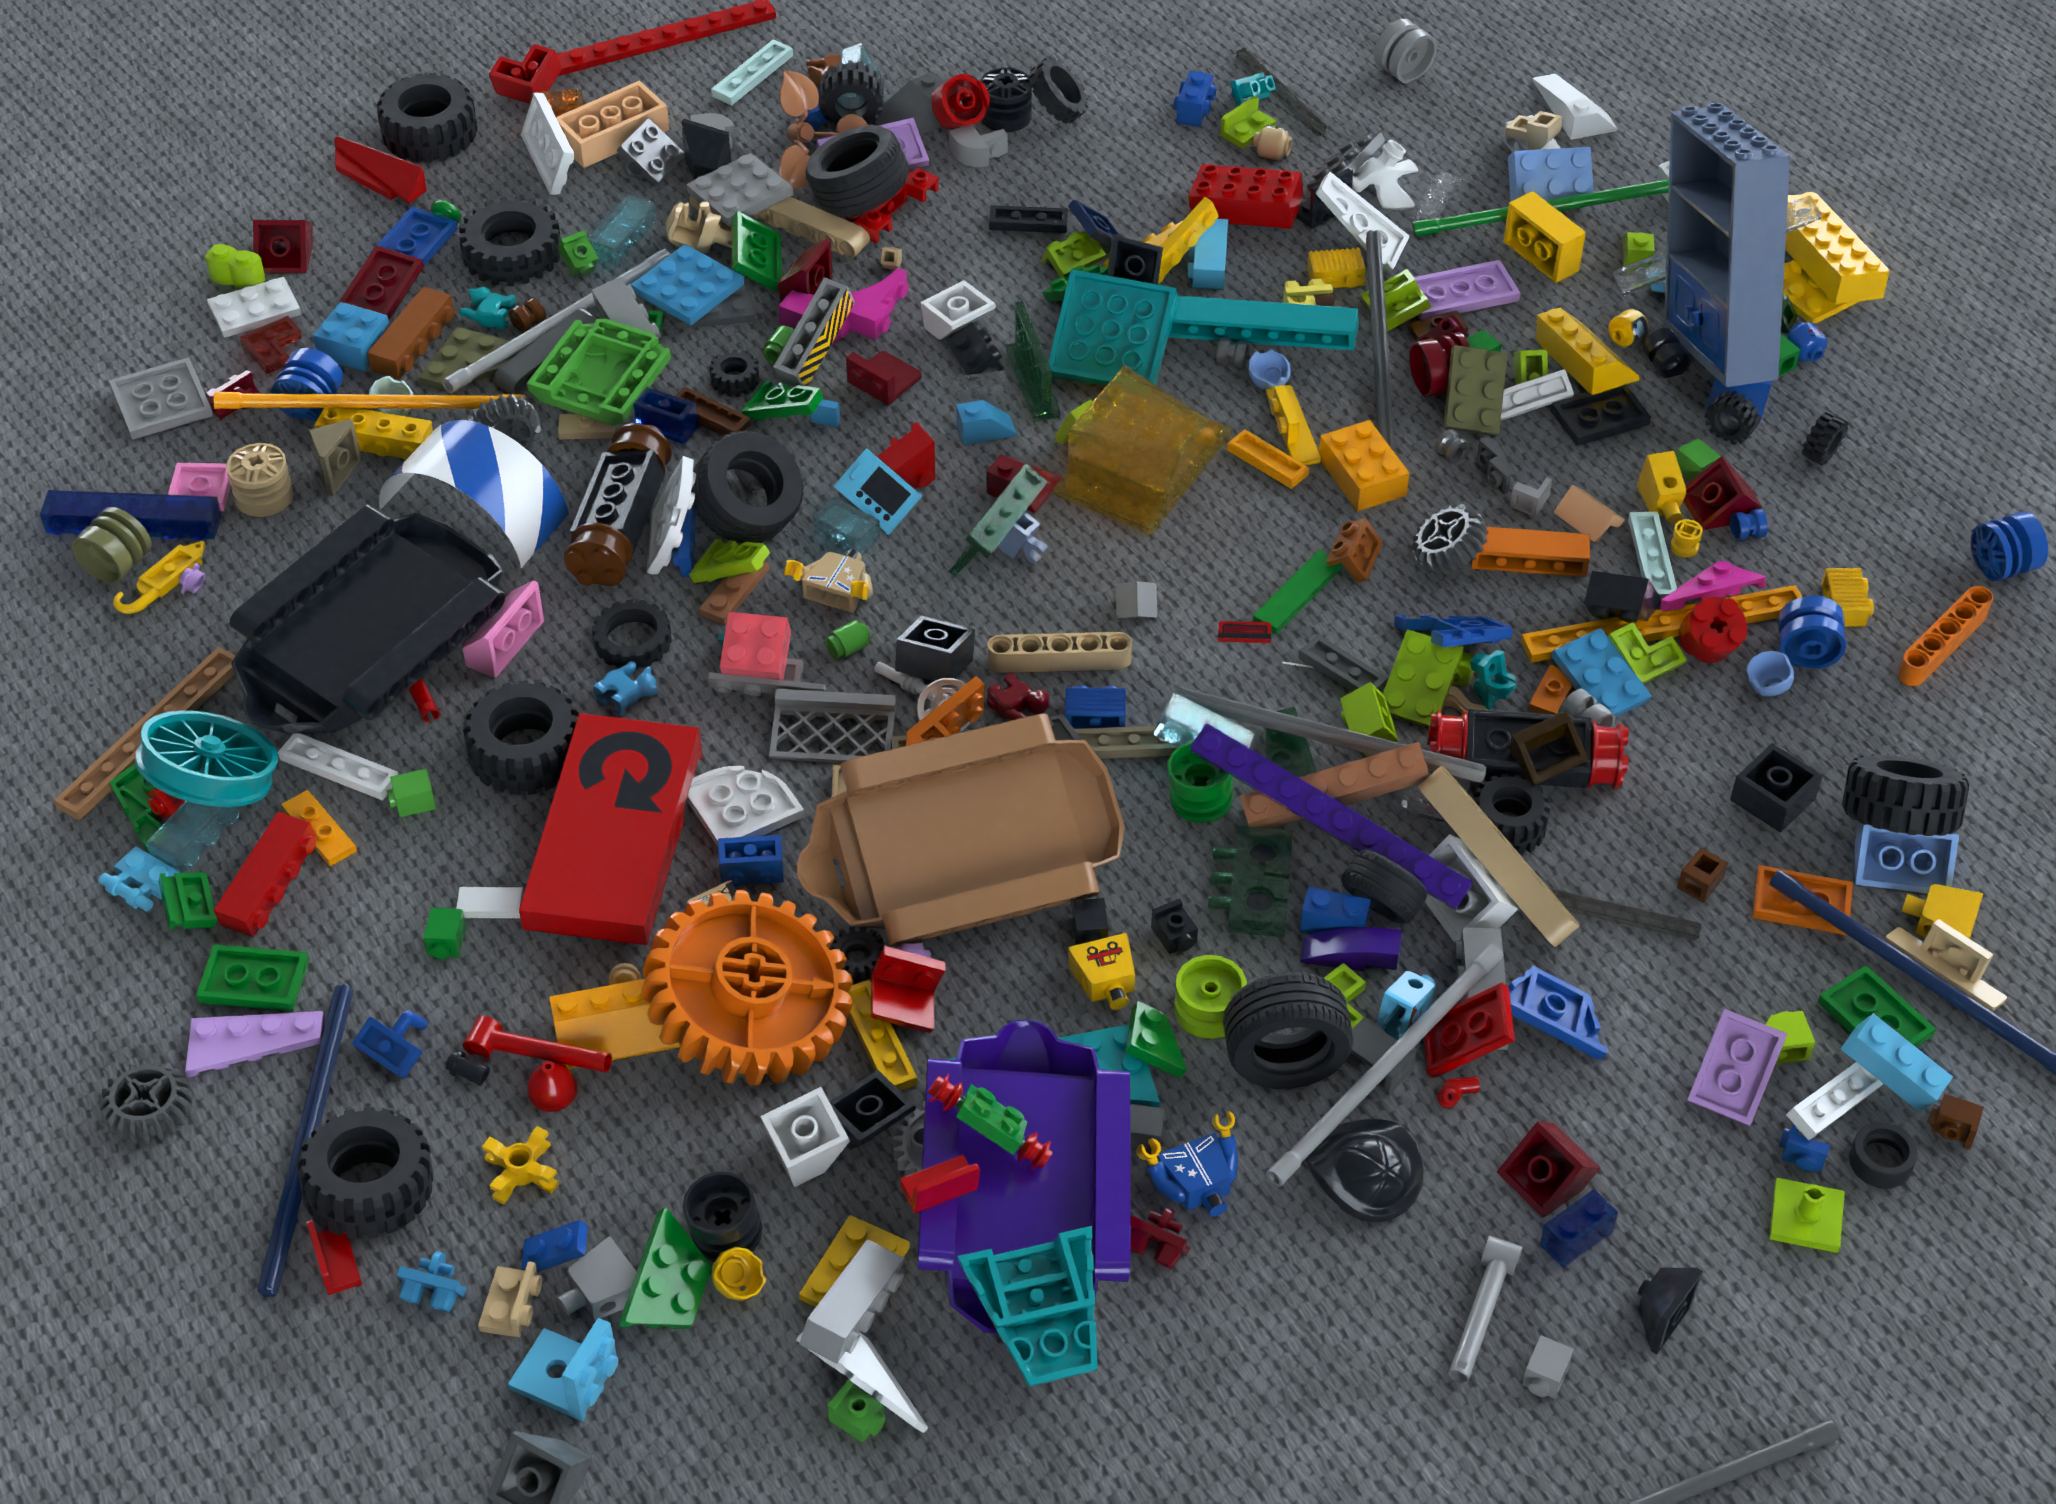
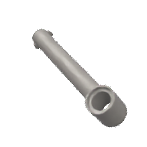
(1499, 1259)

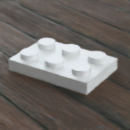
(253, 306)

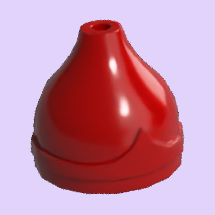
(552, 1087)

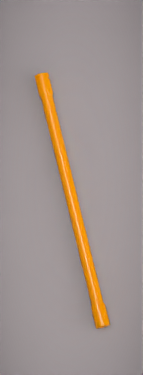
(239, 400)

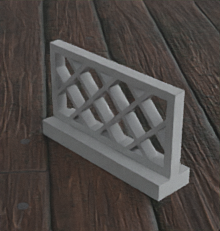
(830, 705)

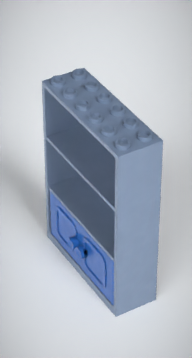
(1726, 243)

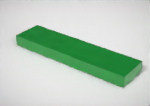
(1297, 592)

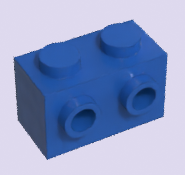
(1194, 98)
(751, 860)

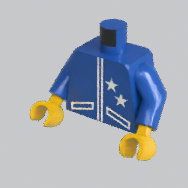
(1196, 1170)

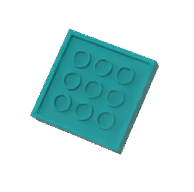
(1111, 325)

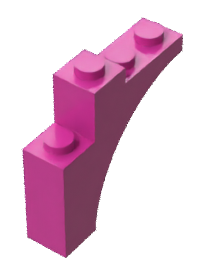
(867, 316)

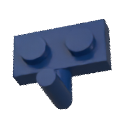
(388, 1045)

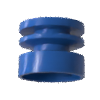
(308, 373)
(2009, 546)

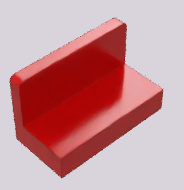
(940, 1183)
(334, 1259)

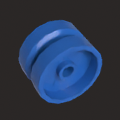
(1812, 632)

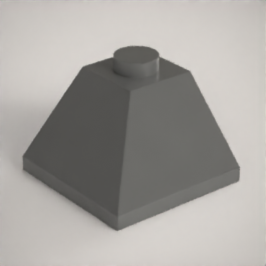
(539, 1471)

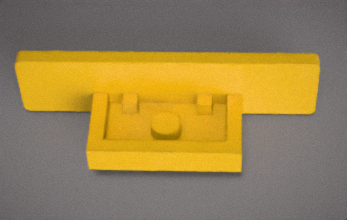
(1292, 424)

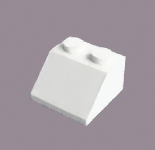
(954, 309)
(805, 1135)

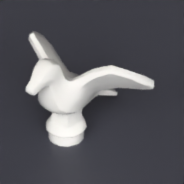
(1384, 174)

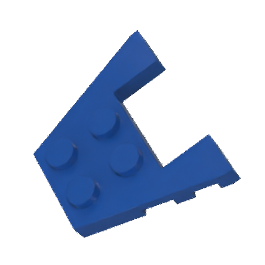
(1457, 629)

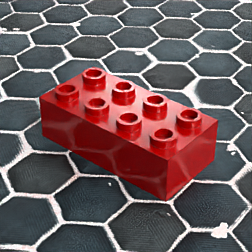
(1249, 194)

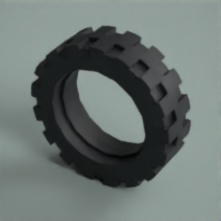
(1042, 80)
(628, 612)

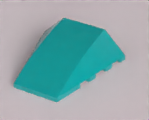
(1041, 1304)

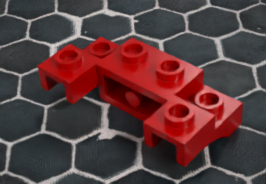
(879, 218)

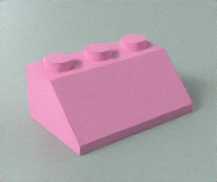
(505, 631)

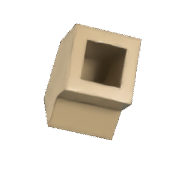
(892, 254)

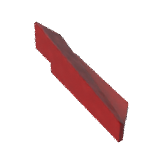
(379, 170)

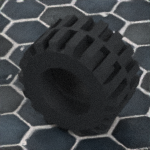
(851, 78)
(1520, 798)

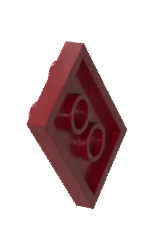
(383, 281)

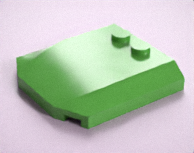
(599, 370)

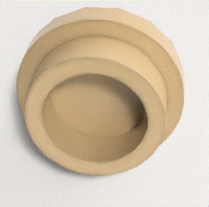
(623, 973)

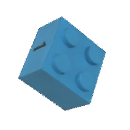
(350, 334)

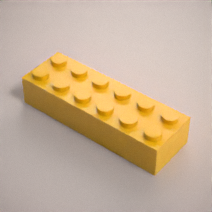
(1836, 257)

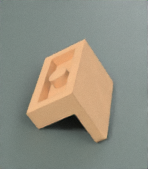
(1587, 513)

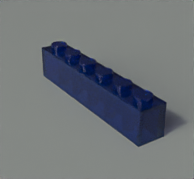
(159, 514)

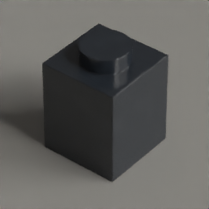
(1089, 920)

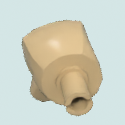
(698, 233)

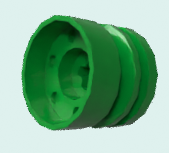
(1197, 787)

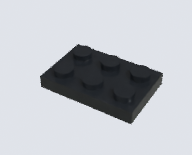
(1600, 415)

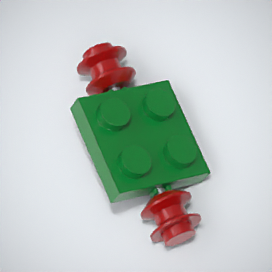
(991, 1119)

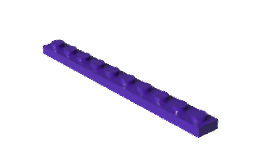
(1327, 813)

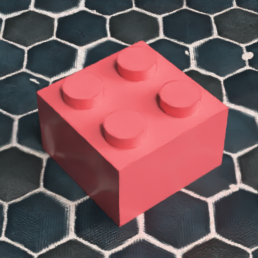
(755, 645)

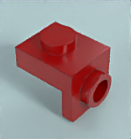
(163, 803)

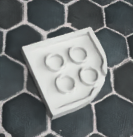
(669, 516)
(742, 802)

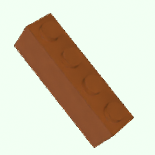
(411, 333)

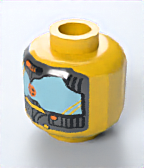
(1628, 328)

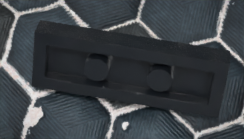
(1028, 219)

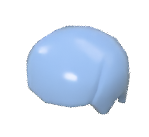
(1269, 369)
(1771, 669)

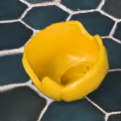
(736, 1269)

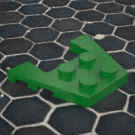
(131, 791)

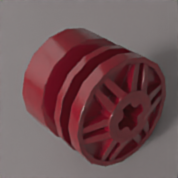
(1431, 362)

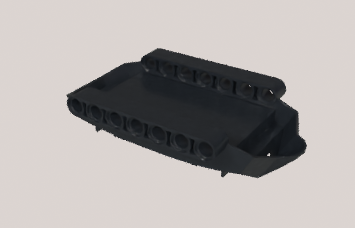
(360, 620)

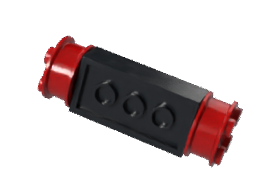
(1486, 738)

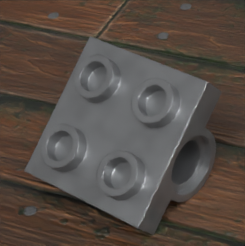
(649, 153)

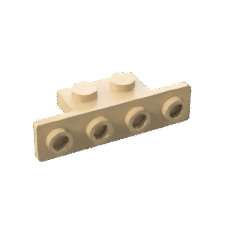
(1952, 959)

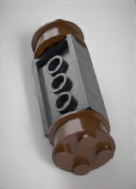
(617, 505)

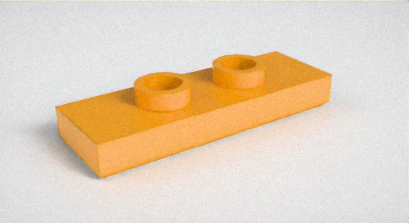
(1268, 459)
(331, 839)

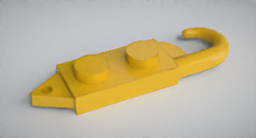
(162, 577)

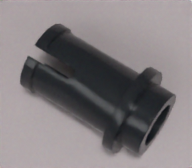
(465, 1067)

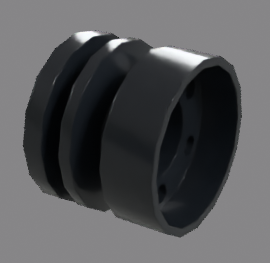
(1009, 99)
(722, 1214)

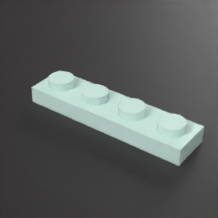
(752, 72)
(1652, 551)

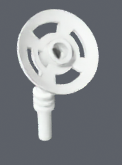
(933, 691)

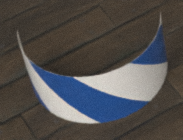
(495, 475)

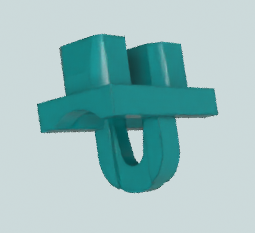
(1490, 689)

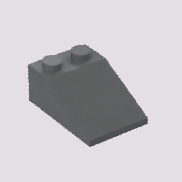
(913, 102)

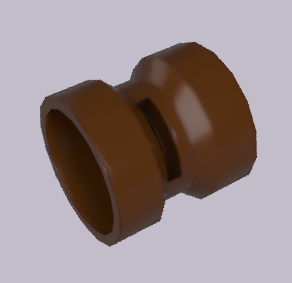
(529, 313)

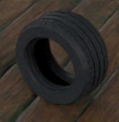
(857, 170)
(1283, 1003)

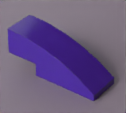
(1353, 947)

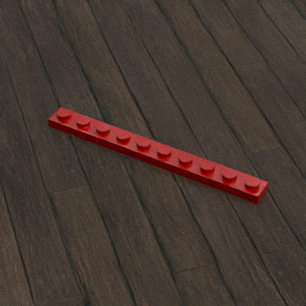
(665, 36)

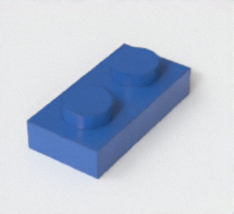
(556, 1246)

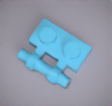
(141, 870)

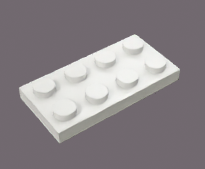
(547, 144)

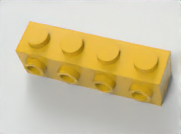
(379, 431)

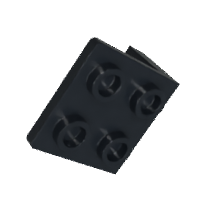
(1313, 209)

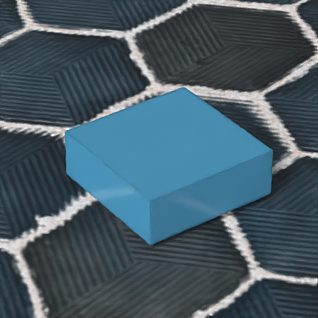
(827, 413)

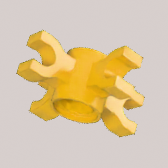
(516, 1155)

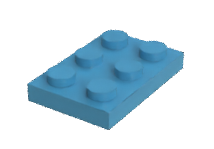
(1601, 670)

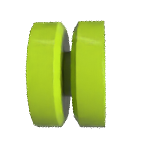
(1204, 992)

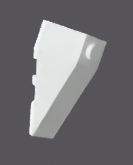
(1578, 113)
(871, 1374)

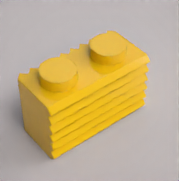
(1337, 267)
(1850, 592)

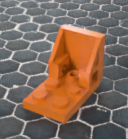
(951, 715)

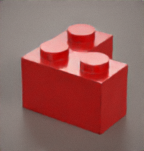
(532, 75)

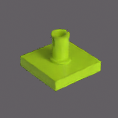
(1807, 1215)

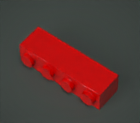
(266, 874)

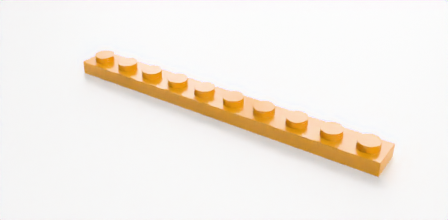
(1661, 625)

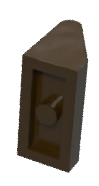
(1544, 733)

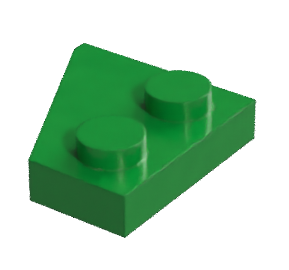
(1153, 1040)

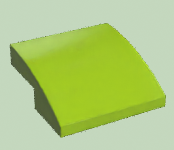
(1402, 299)

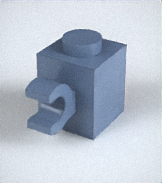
(1022, 538)

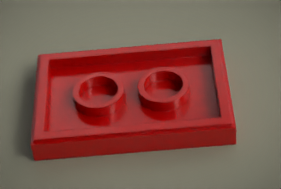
(1470, 1031)

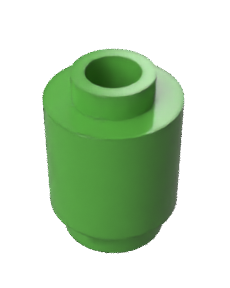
(776, 343)
(847, 639)

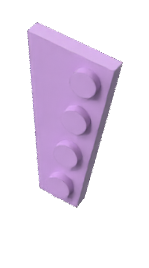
(234, 1039)

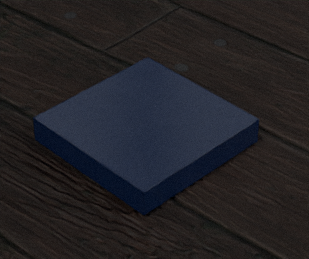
(1093, 222)

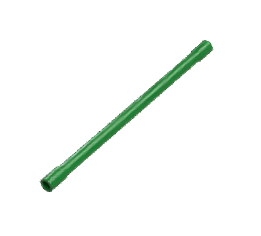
(1435, 225)

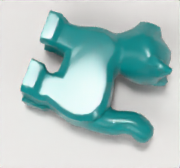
(491, 308)

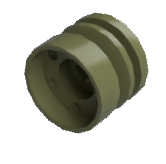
(111, 545)

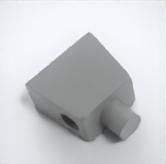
(599, 1281)

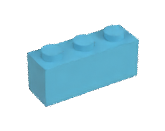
(1209, 257)
(1896, 1062)

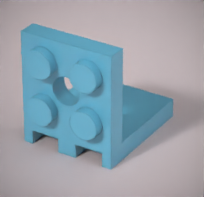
(584, 1375)

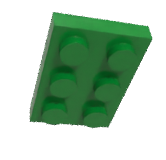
(756, 251)
(253, 977)
(1866, 994)

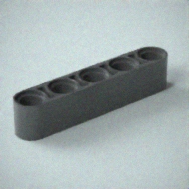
(515, 373)

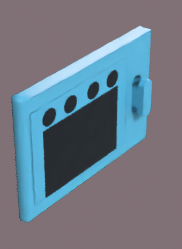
(877, 490)

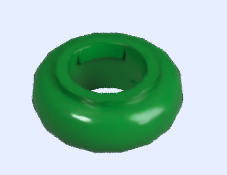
(446, 210)

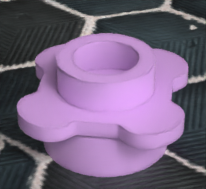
(192, 579)

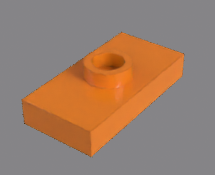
(1551, 692)

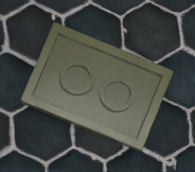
(1475, 390)

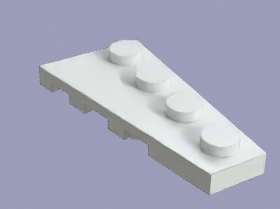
(1361, 217)

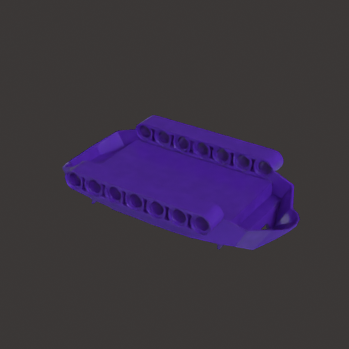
(1016, 1207)

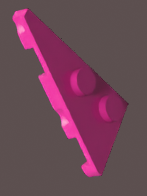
(1716, 581)

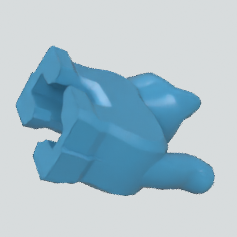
(622, 690)

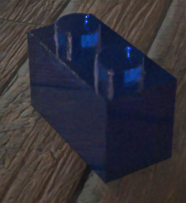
(670, 414)
(1578, 1228)

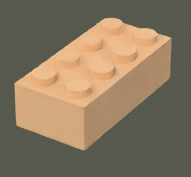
(607, 122)

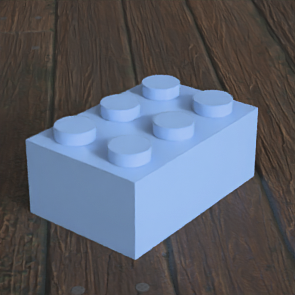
(1550, 172)

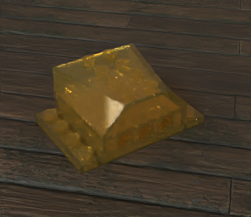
(1137, 452)

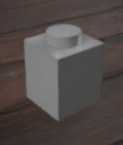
(1547, 1367)

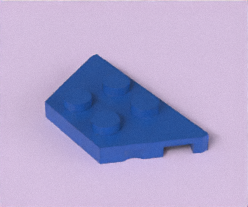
(1557, 1010)

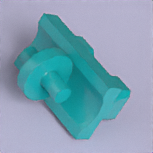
(1251, 86)

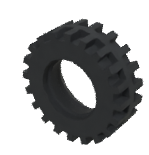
(516, 261)

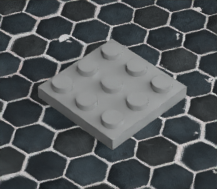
(740, 186)
(160, 398)

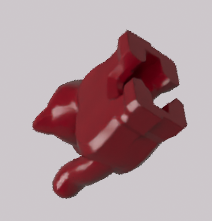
(1016, 698)

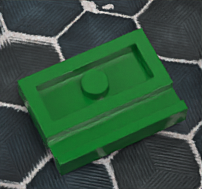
(187, 900)

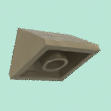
(335, 453)

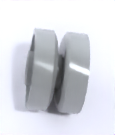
(1405, 50)

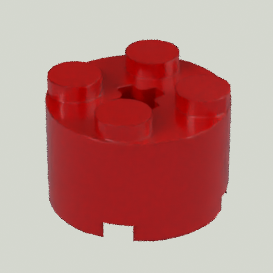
(947, 104)
(1713, 629)

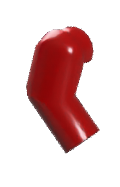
(1454, 1088)

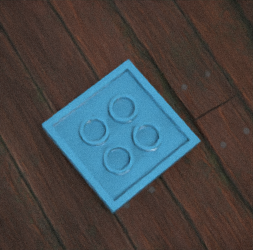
(687, 284)

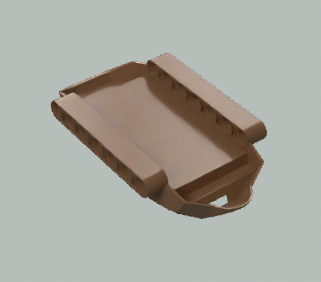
(964, 831)

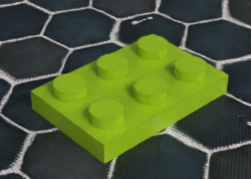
(1421, 678)

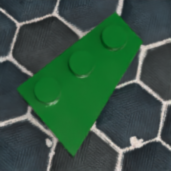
(782, 401)

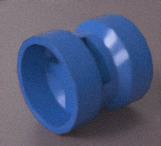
(1750, 524)

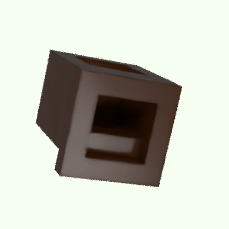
(1702, 875)
(1956, 1119)

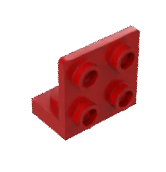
(905, 988)

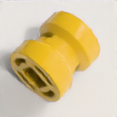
(1686, 538)

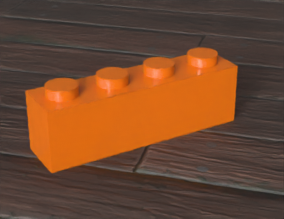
(1534, 552)

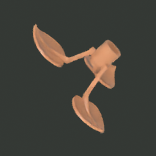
(796, 97)

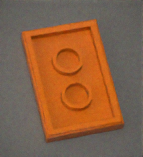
(1776, 907)

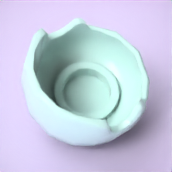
(389, 386)

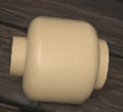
(1272, 143)

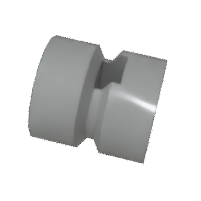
(1583, 704)

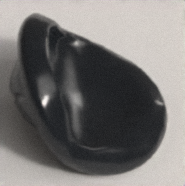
(1369, 1169)

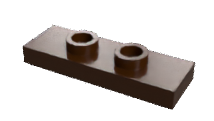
(715, 415)

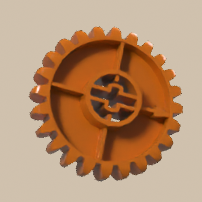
(747, 987)

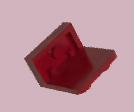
(882, 376)

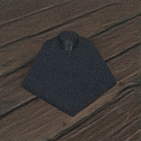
(704, 148)
(1666, 1302)

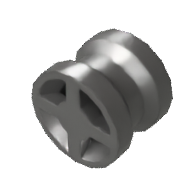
(1452, 446)

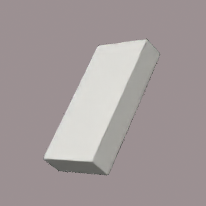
(490, 902)

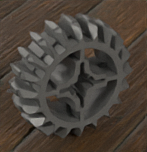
(502, 416)
(1449, 539)
(141, 1117)

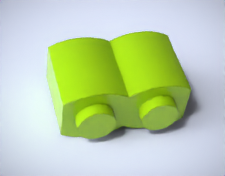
(234, 267)

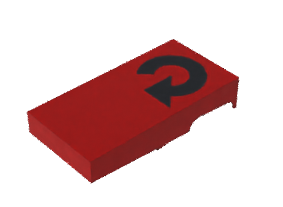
(611, 829)

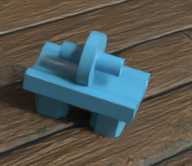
(444, 1288)

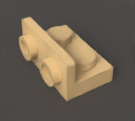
(509, 1300)

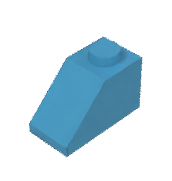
(982, 422)

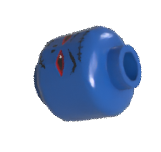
(1809, 340)

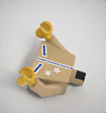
(833, 579)

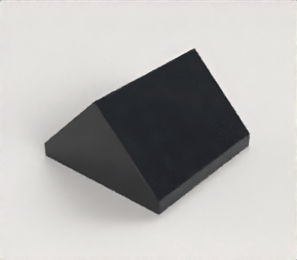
(1134, 260)

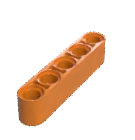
(1945, 636)

